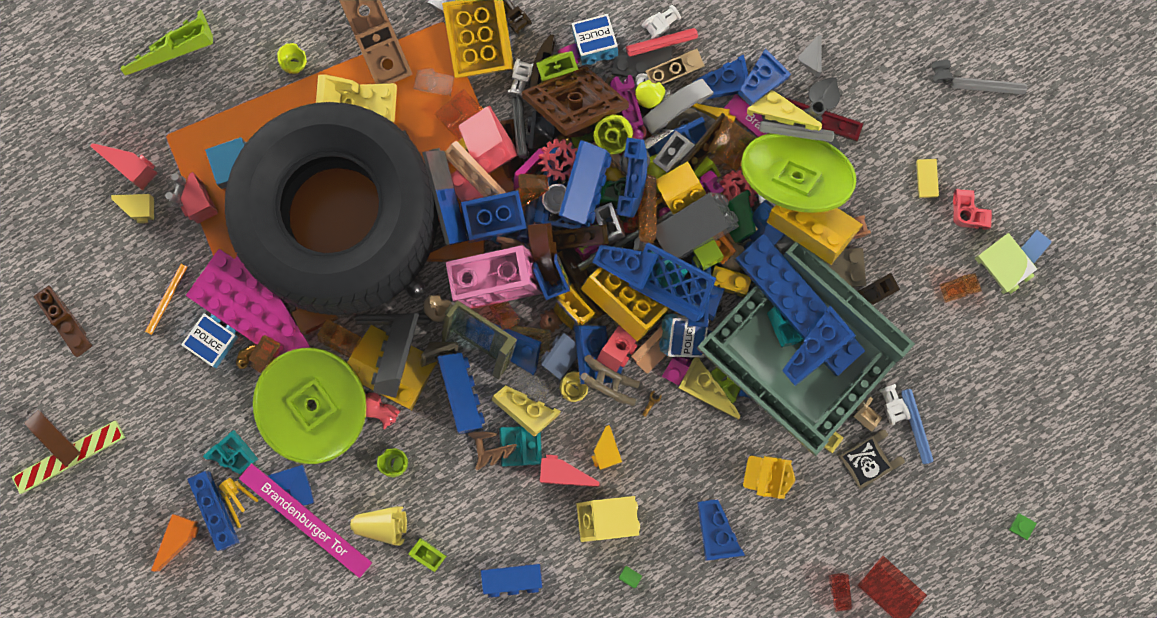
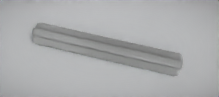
(989, 85)
(796, 131)

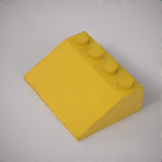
(478, 37)
(819, 232)
(625, 305)
(414, 376)

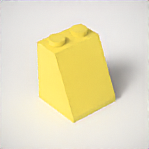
(608, 519)

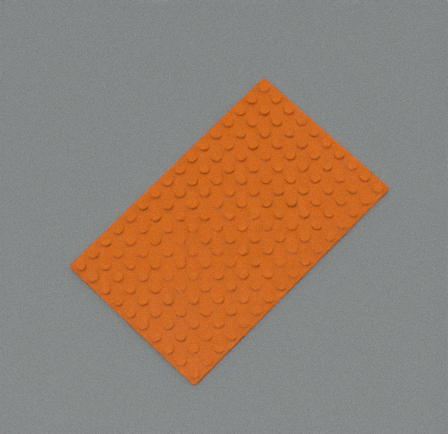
(336, 204)

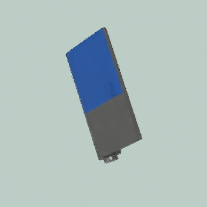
(445, 196)

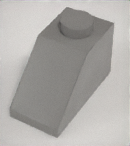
(673, 152)

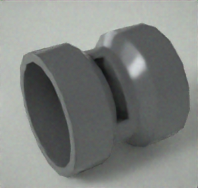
(942, 71)

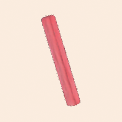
(661, 42)

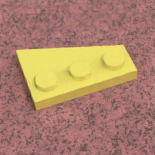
(528, 413)

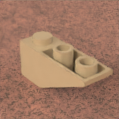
(675, 67)

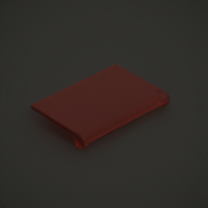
(892, 589)

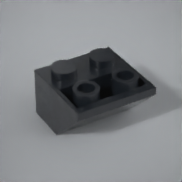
(540, 132)

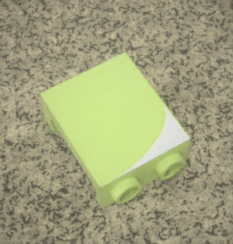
(1007, 263)

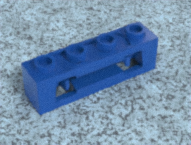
(213, 510)

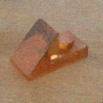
(531, 187)
(960, 287)
(504, 315)
(264, 353)

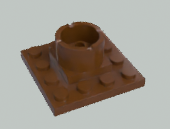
(575, 101)

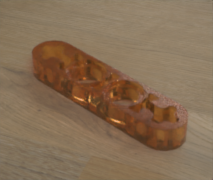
(647, 211)

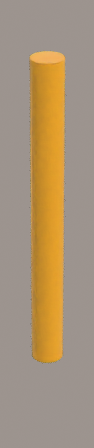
(166, 299)

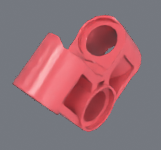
(964, 203)

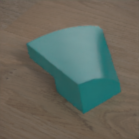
(784, 331)
(236, 459)

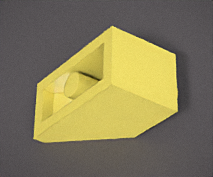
(137, 206)

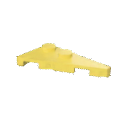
(780, 109)
(701, 385)

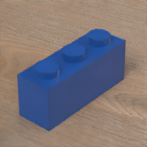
(511, 580)

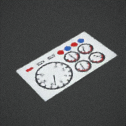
(657, 137)

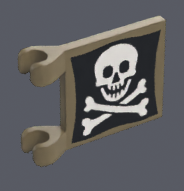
(867, 461)

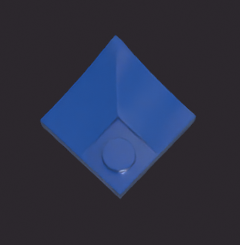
(760, 219)
(295, 483)

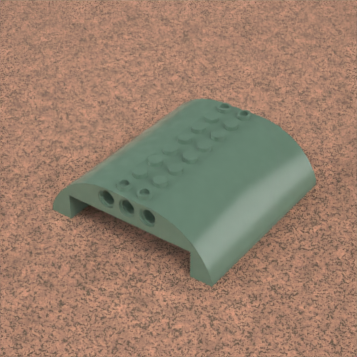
(752, 357)

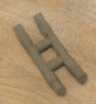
(616, 379)

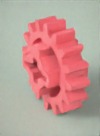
(551, 158)
(736, 187)

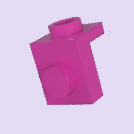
(677, 369)

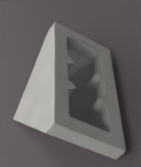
(812, 56)

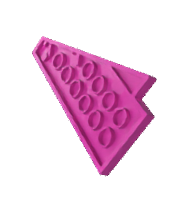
(245, 304)

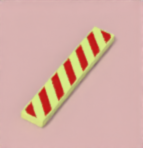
(52, 466)

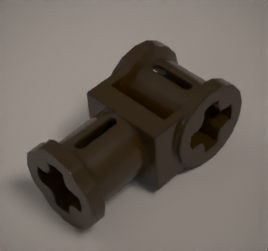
(515, 17)

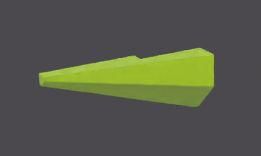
(181, 41)

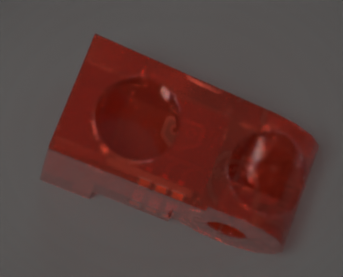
(840, 591)

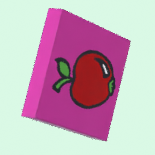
(529, 167)

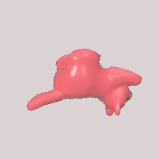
(384, 412)

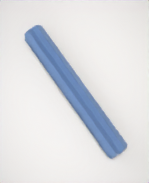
(917, 427)

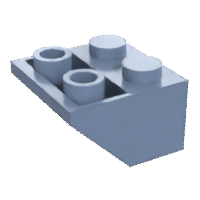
(561, 357)

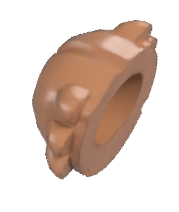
(550, 325)

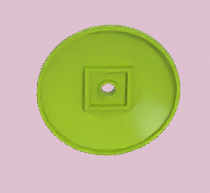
(822, 170)
(284, 412)

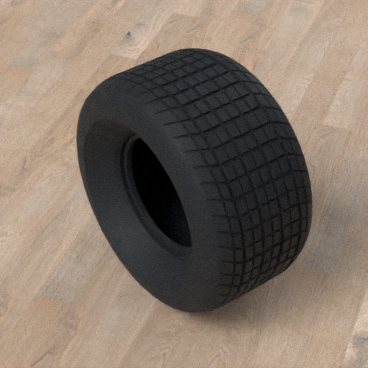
(291, 152)

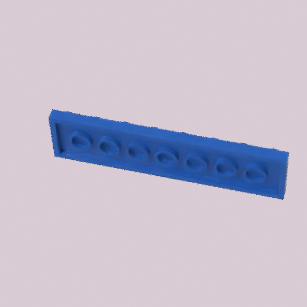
(791, 296)

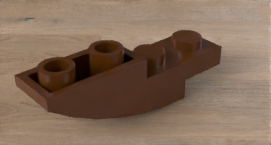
(63, 321)

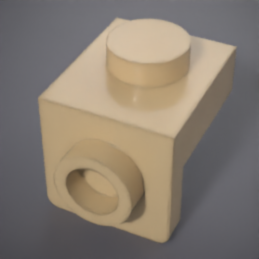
(866, 415)

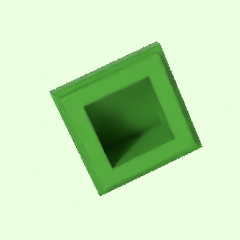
(630, 577)

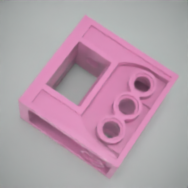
(493, 277)

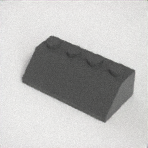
(395, 355)

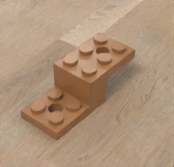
(377, 40)

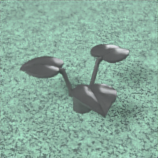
(824, 97)

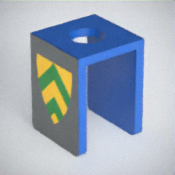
(549, 292)

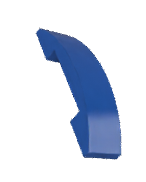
(635, 179)

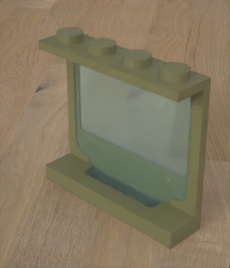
(479, 333)

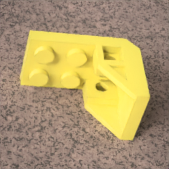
(375, 97)

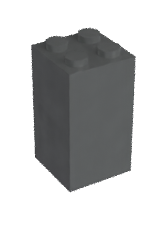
(696, 225)

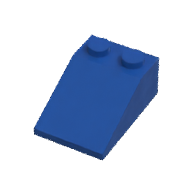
(493, 216)

